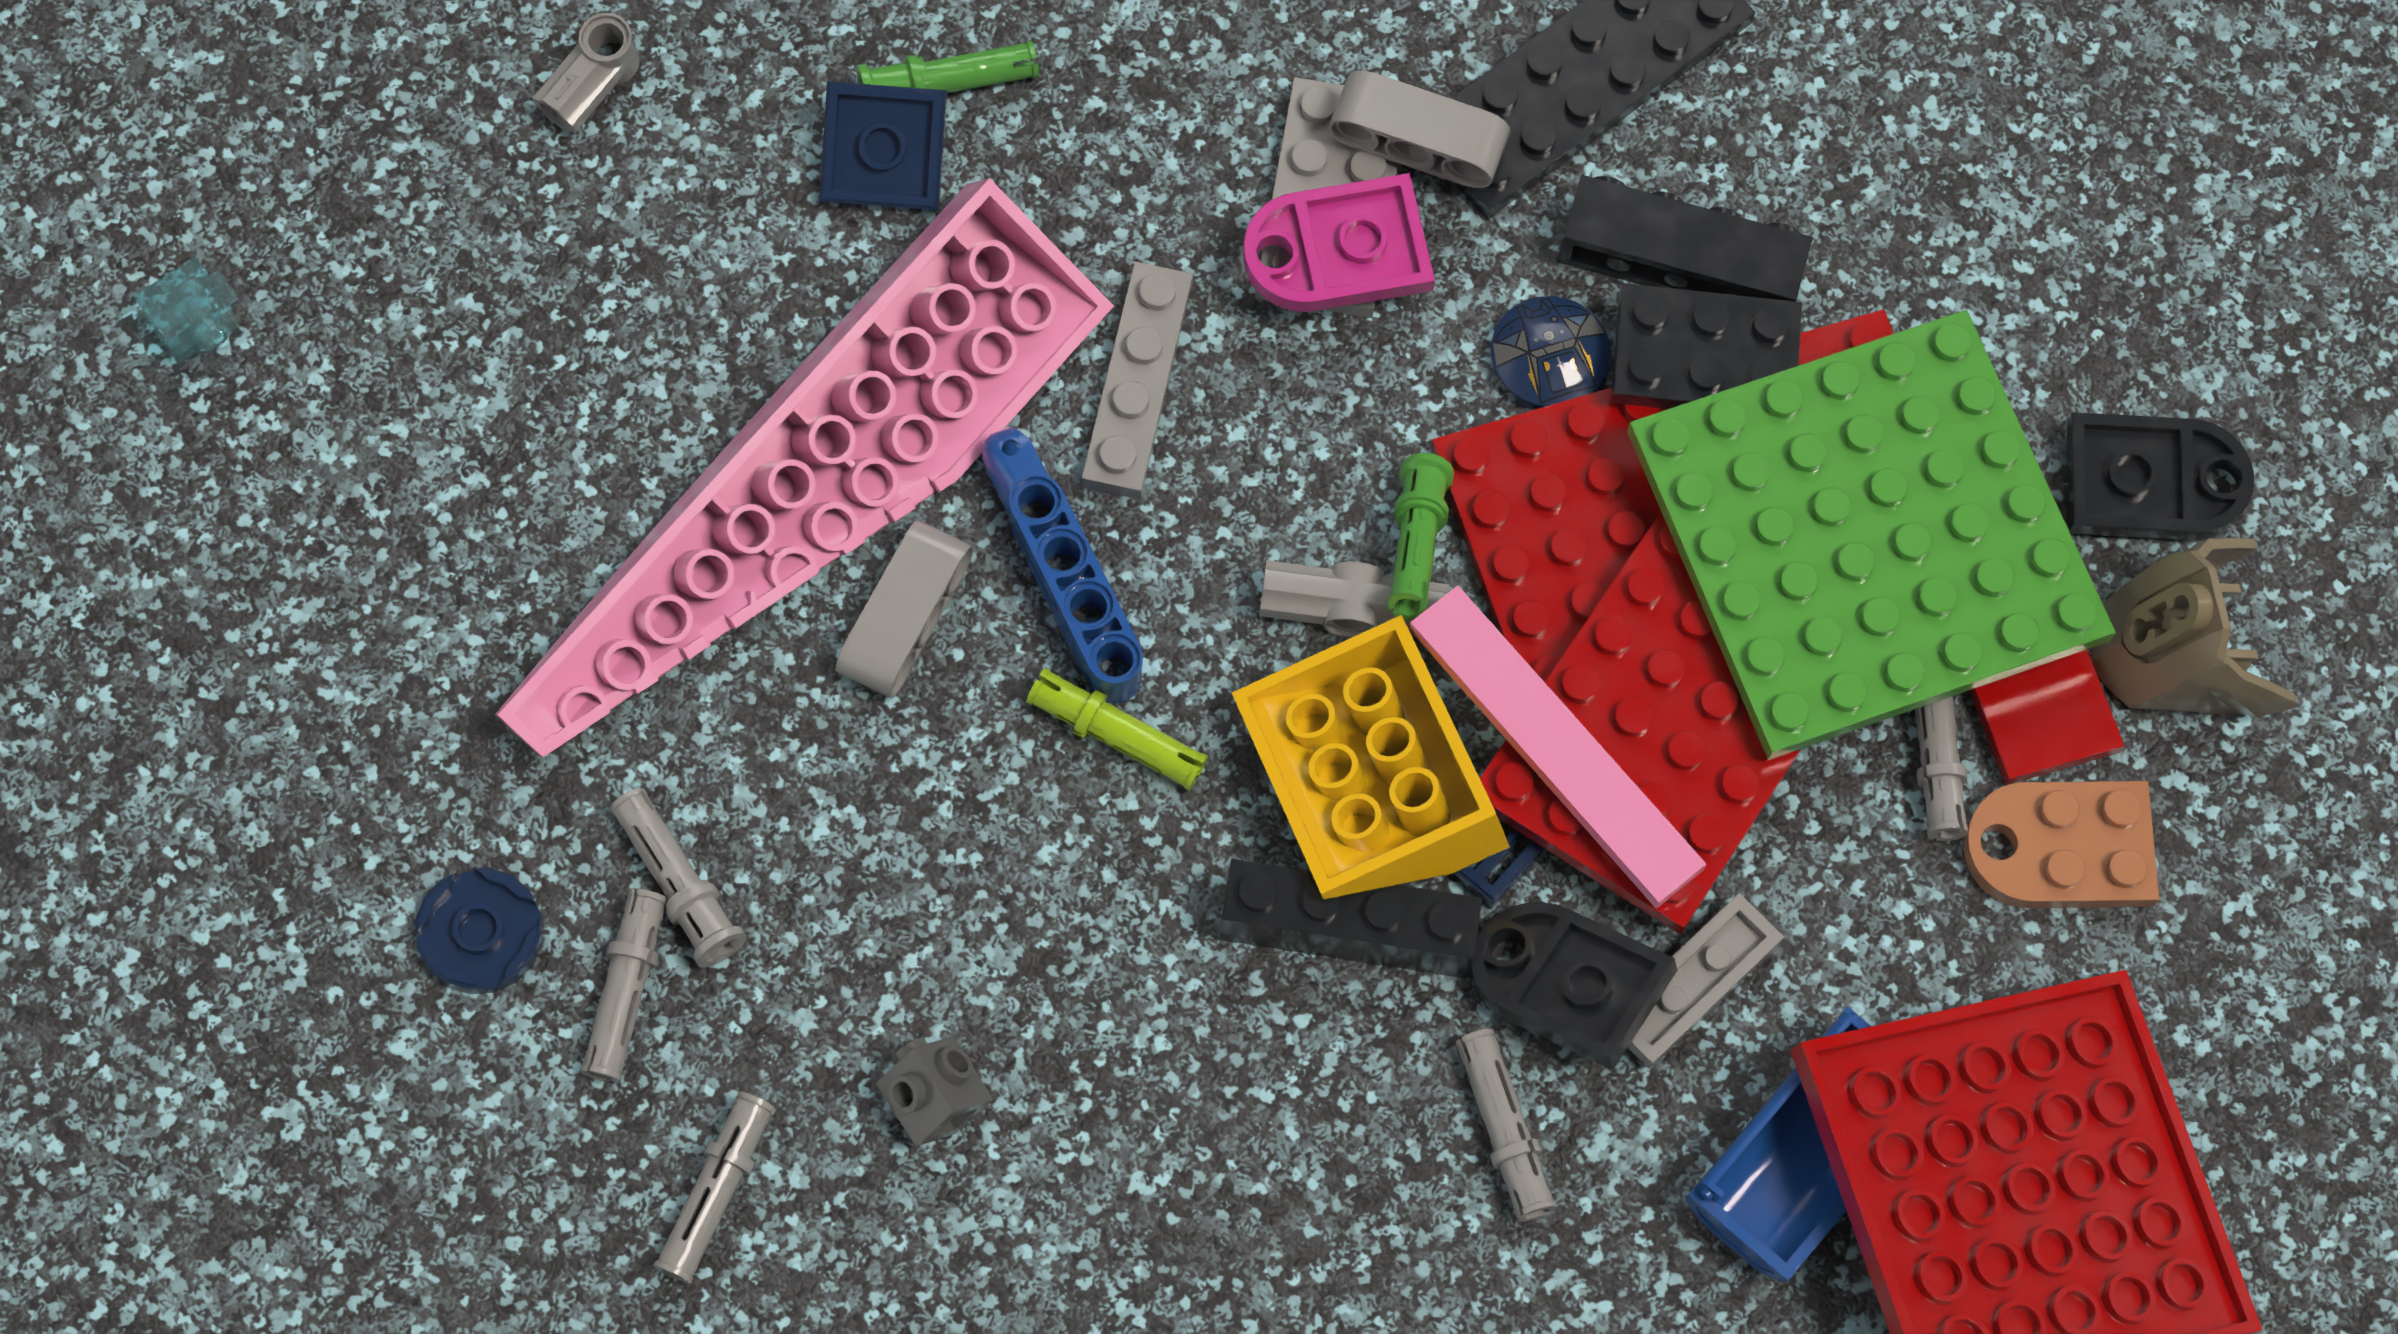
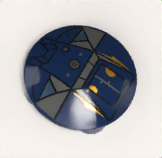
(1550, 351)

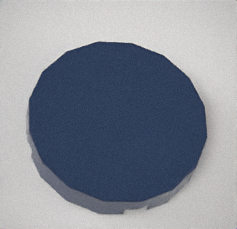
(479, 931)

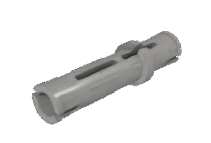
(1941, 771)
(620, 999)
(1511, 1141)
(710, 1196)

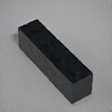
(1680, 245)
(1377, 926)

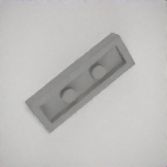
(1707, 971)

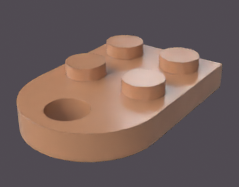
(2069, 845)

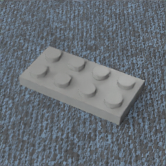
(1316, 160)

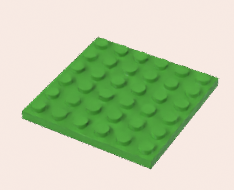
(1869, 533)

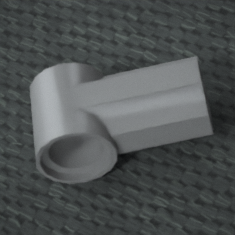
(586, 76)

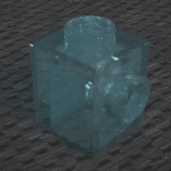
(189, 310)

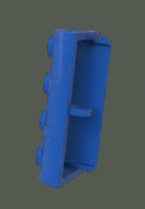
(1774, 1184)

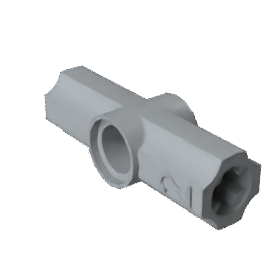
(1342, 598)

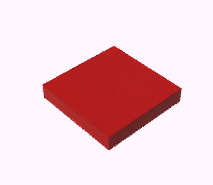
(2047, 718)

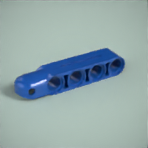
(1022, 481)

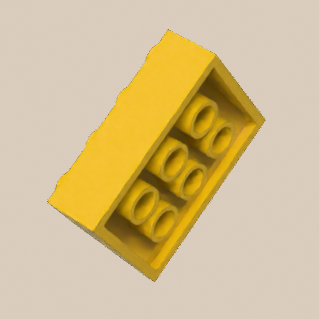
(1370, 765)

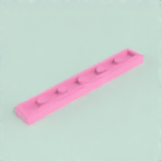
(1557, 747)

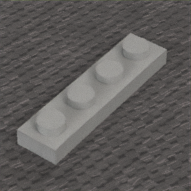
(1137, 380)

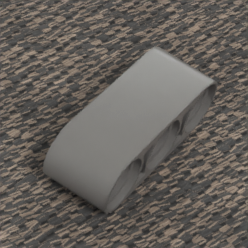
(1419, 129)
(904, 609)

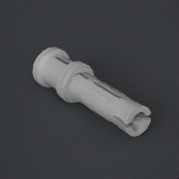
(689, 899)

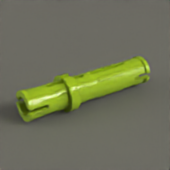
(1116, 728)

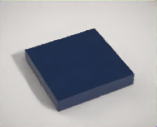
(883, 145)

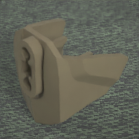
(2176, 639)

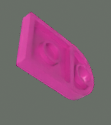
(1343, 245)

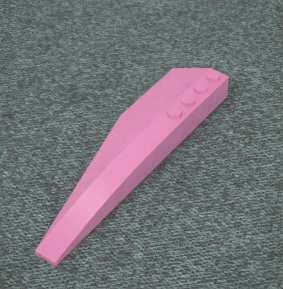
(838, 452)

